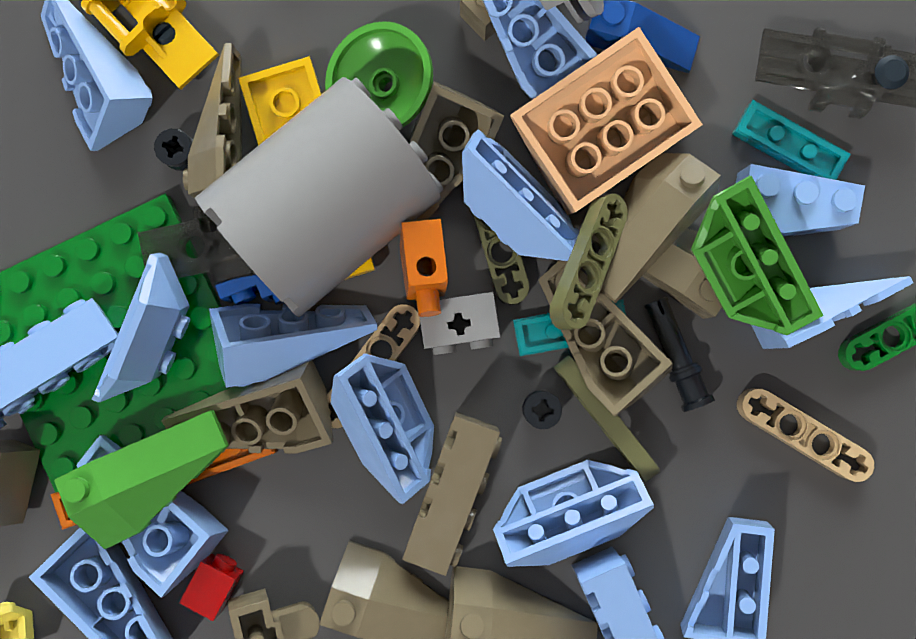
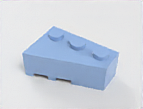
(806, 202)
(734, 585)

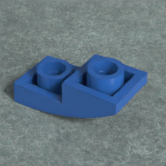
(243, 290)

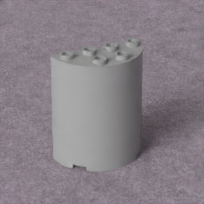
(321, 195)

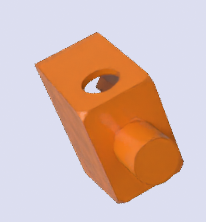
(422, 255)

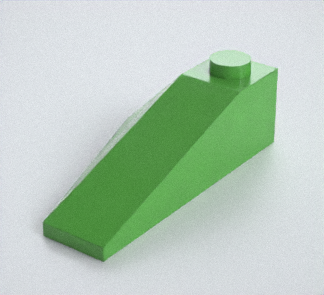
(130, 486)

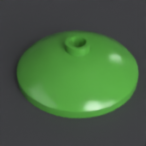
(383, 55)

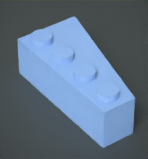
(50, 352)

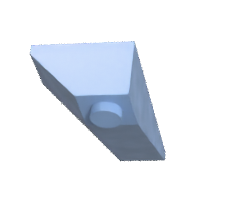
(537, 43)
(103, 81)
(835, 303)
(266, 343)
(173, 541)

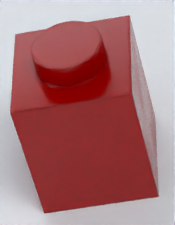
(212, 585)

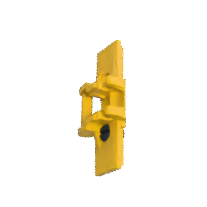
(160, 33)

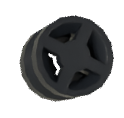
(164, 150)
(536, 407)

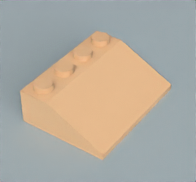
(604, 121)

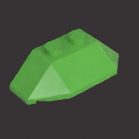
(752, 263)

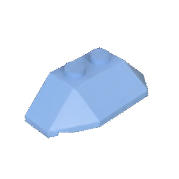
(514, 202)
(147, 331)
(385, 423)
(570, 513)

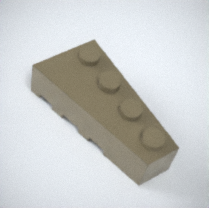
(451, 494)

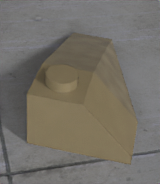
(219, 131)
(444, 132)
(660, 208)
(682, 277)
(610, 350)
(270, 414)

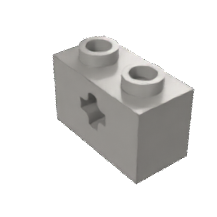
(483, 319)

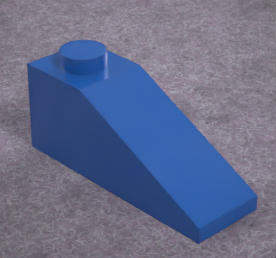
(669, 40)

